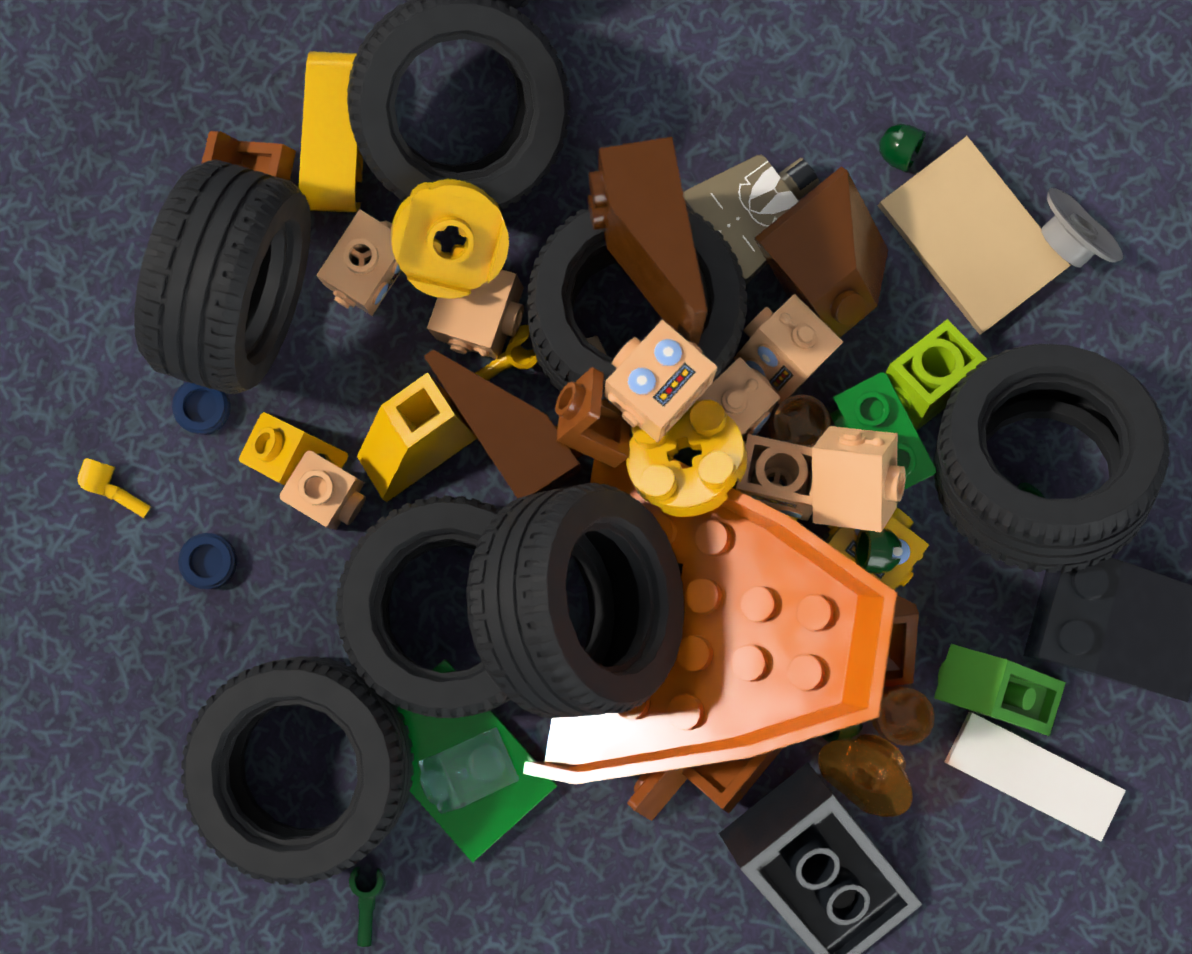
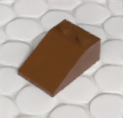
(648, 229)
(510, 430)

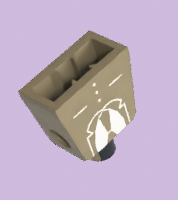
(749, 200)

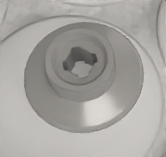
(1076, 233)

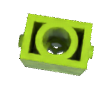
(931, 371)

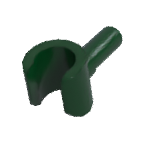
(366, 905)

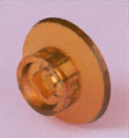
(868, 774)

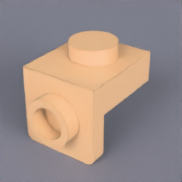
(323, 491)

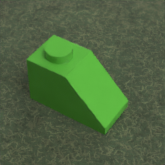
(999, 689)

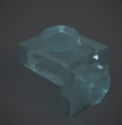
(467, 771)

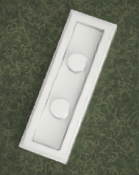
(1035, 776)

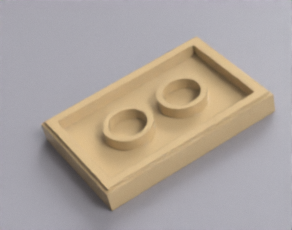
(973, 235)

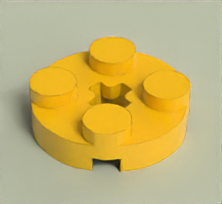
(431, 210)
(712, 473)

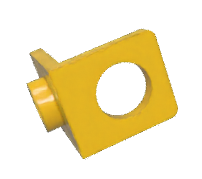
(278, 447)

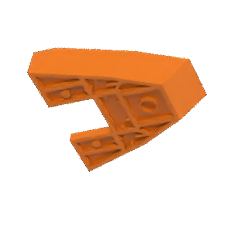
(770, 654)

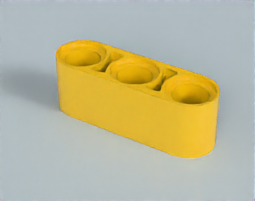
(328, 148)

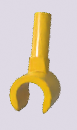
(513, 356)
(96, 478)

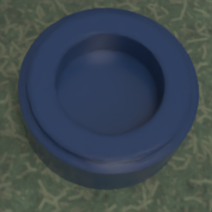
(200, 408)
(207, 561)

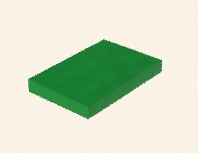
(489, 818)

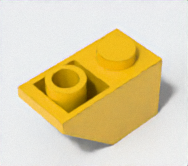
(412, 436)

